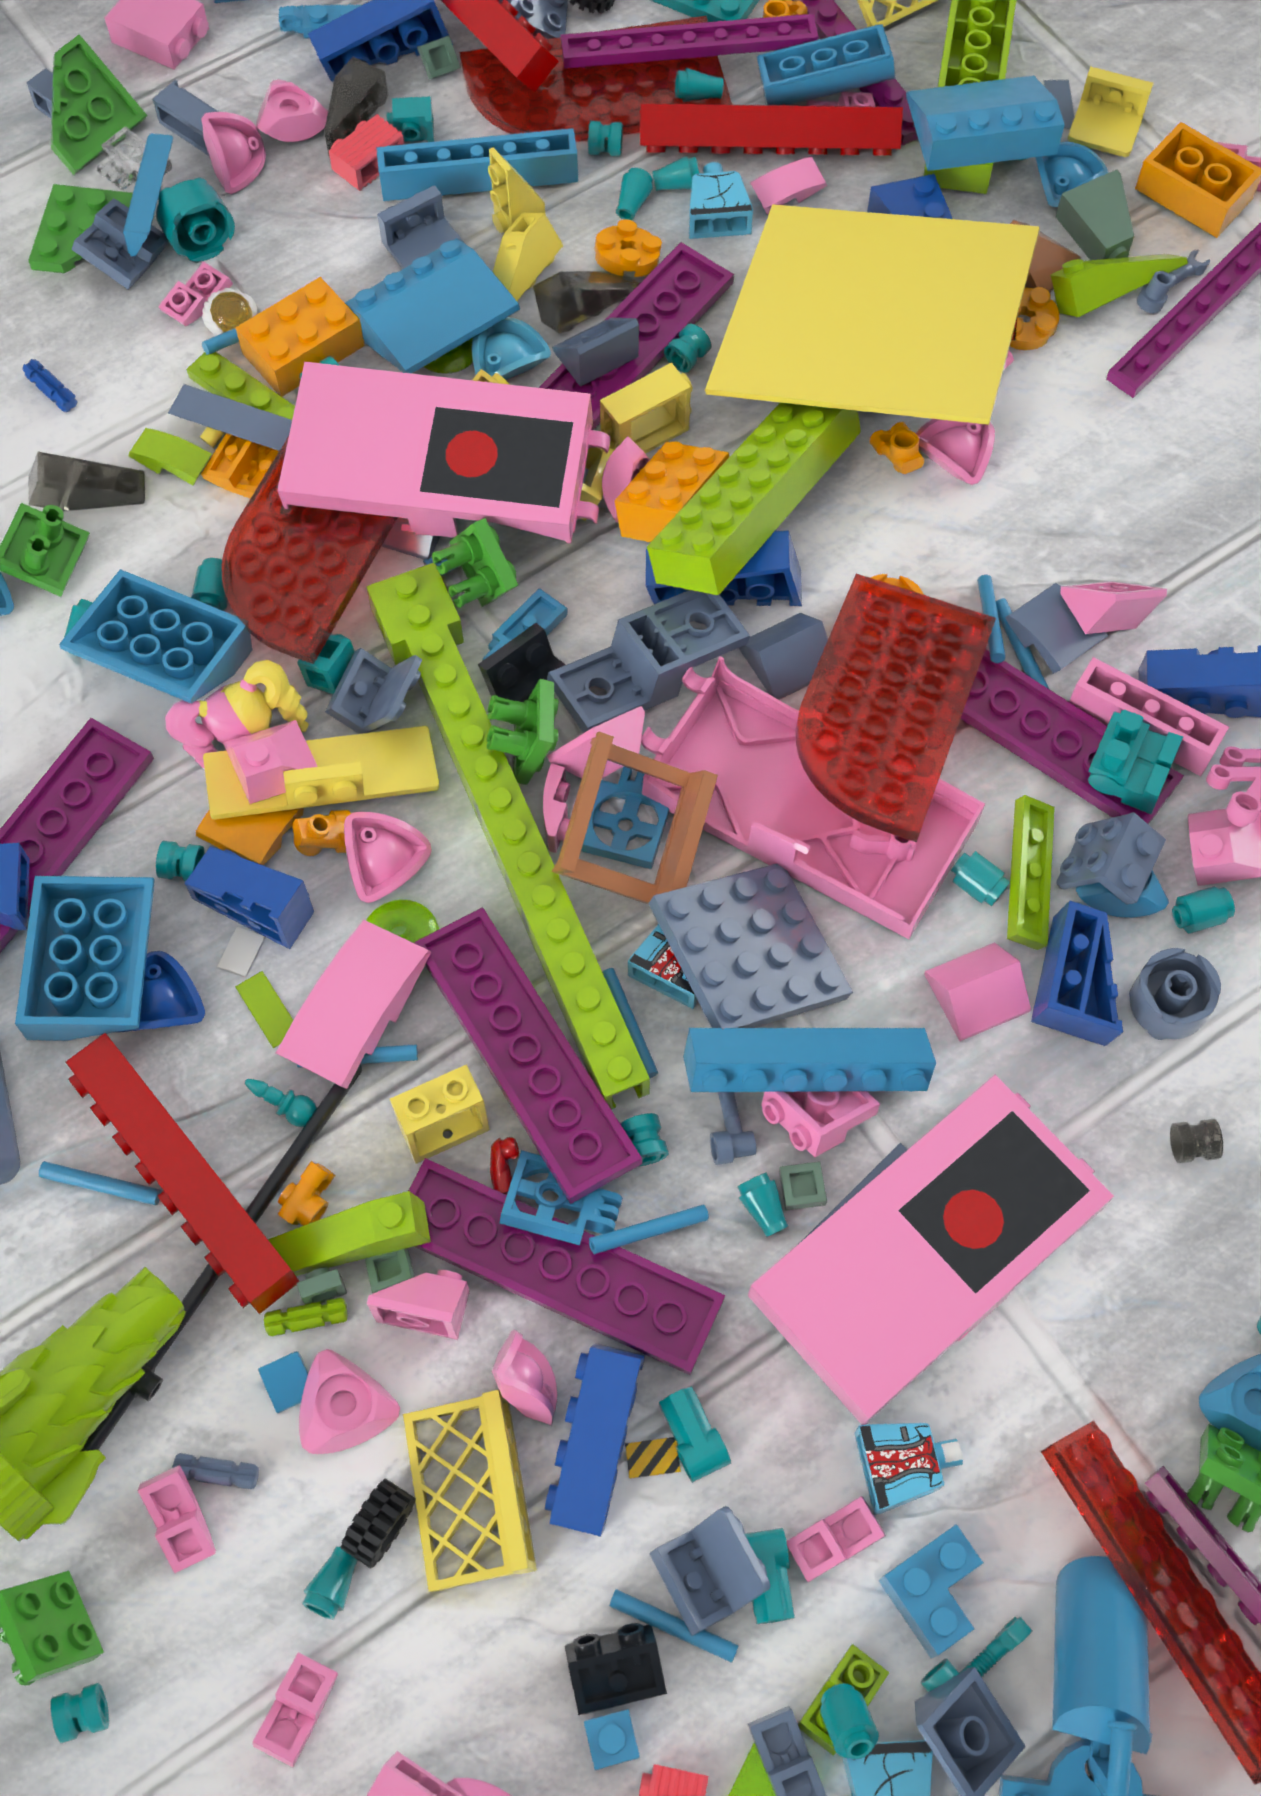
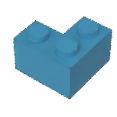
(922, 1593)

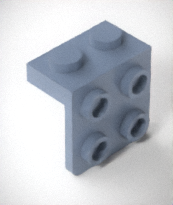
(545, 15)
(415, 227)
(372, 691)
(1113, 853)
(711, 1570)

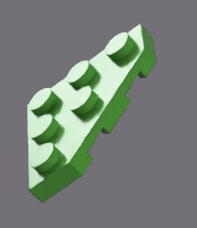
(86, 105)
(65, 218)

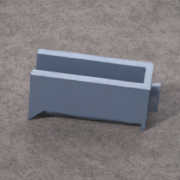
(182, 114)

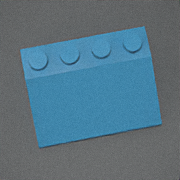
(986, 122)
(431, 306)
(160, 638)
(84, 956)

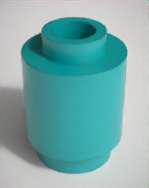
(208, 584)
(979, 878)
(1203, 909)
(848, 1721)

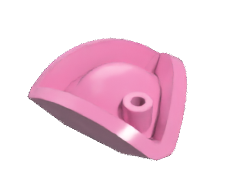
(290, 113)
(233, 149)
(958, 447)
(620, 470)
(382, 853)
(526, 1378)
(342, 1405)

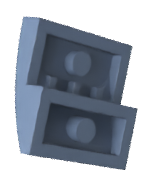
(106, 247)
(1052, 629)

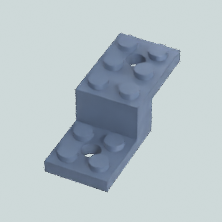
(648, 657)

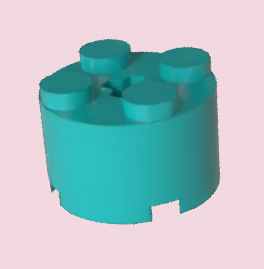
(194, 219)

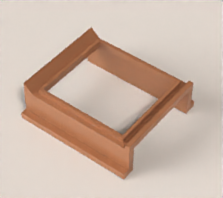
(682, 836)

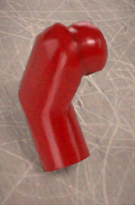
(499, 1165)

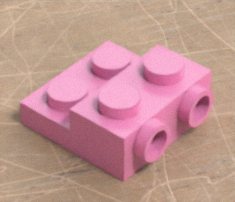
(818, 1118)

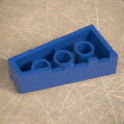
(377, 33)
(910, 197)
(767, 576)
(1207, 682)
(595, 1439)

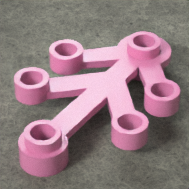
(1243, 806)

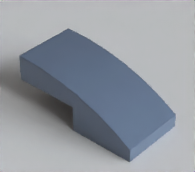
(785, 1755)

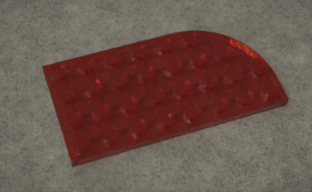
(580, 94)
(296, 566)
(888, 702)

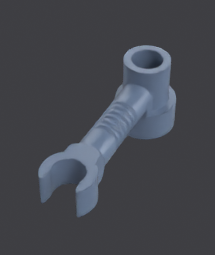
(1155, 293)
(732, 1142)

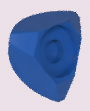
(168, 995)

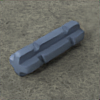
(218, 1471)

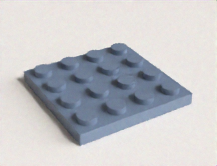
(750, 948)

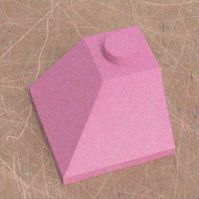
(265, 755)
(1222, 849)
(423, 1304)

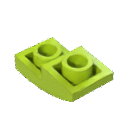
(166, 451)
(853, 1669)

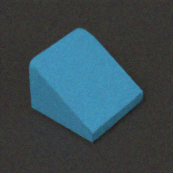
(285, 1381)

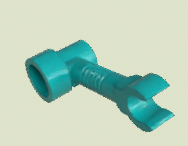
(1005, 1641)

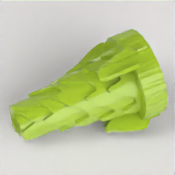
(64, 1392)

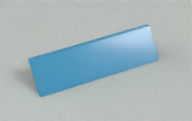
(146, 191)

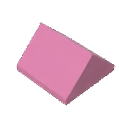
(1111, 605)
(627, 735)
(980, 990)

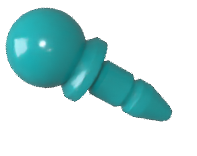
(296, 1108)

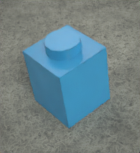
(611, 1739)

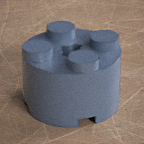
(1174, 994)

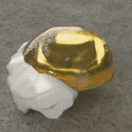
(227, 310)

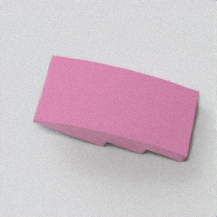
(353, 1003)

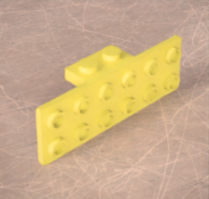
(347, 771)

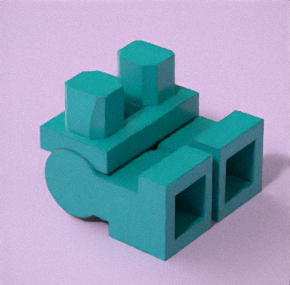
(1133, 761)

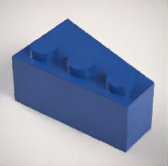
(252, 895)
(1076, 977)

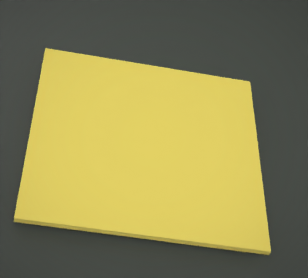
(876, 313)

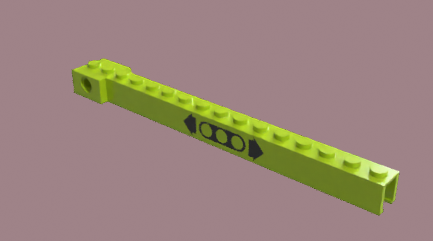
(422, 621)

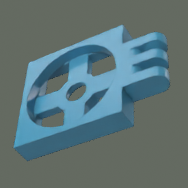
(632, 792)
(596, 1209)

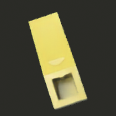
(510, 193)
(525, 252)

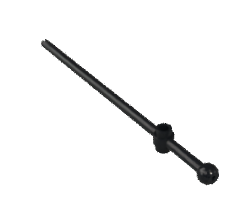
(150, 1382)

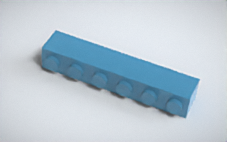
(463, 163)
(808, 1059)

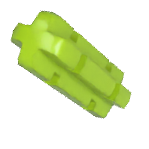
(305, 1316)

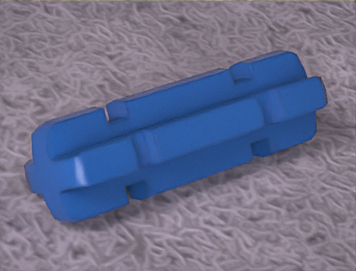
(49, 385)

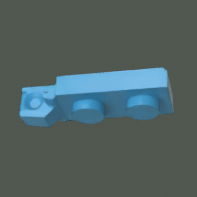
(310, 17)
(537, 609)

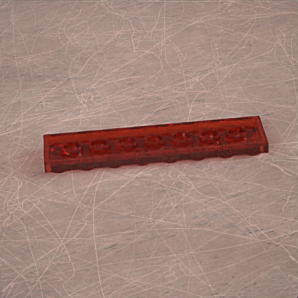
(1164, 1587)

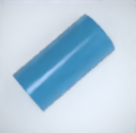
(826, 66)
(1099, 1654)

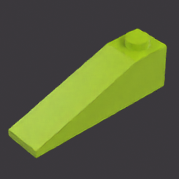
(1093, 283)
(355, 1234)

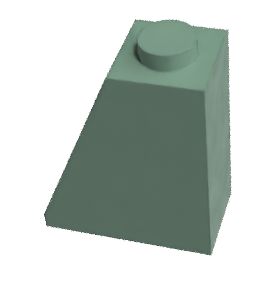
(1098, 217)

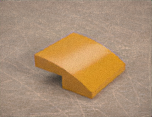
(239, 465)
(249, 836)

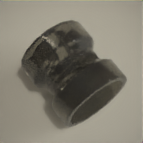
(1196, 1140)

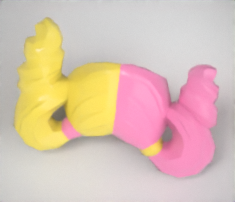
(236, 710)

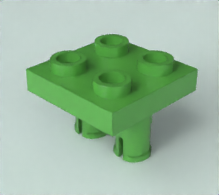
(42, 548)
(483, 563)
(532, 732)
(1233, 1464)
(46, 1627)

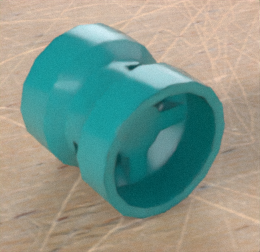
(597, 138)
(685, 350)
(177, 860)
(644, 1135)
(79, 1713)

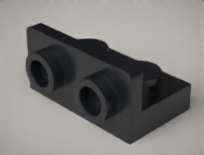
(519, 665)
(615, 1668)

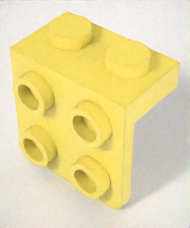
(1110, 112)

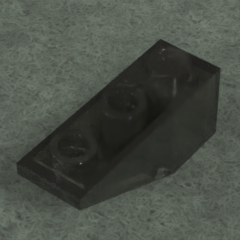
(354, 98)
(578, 295)
(82, 484)

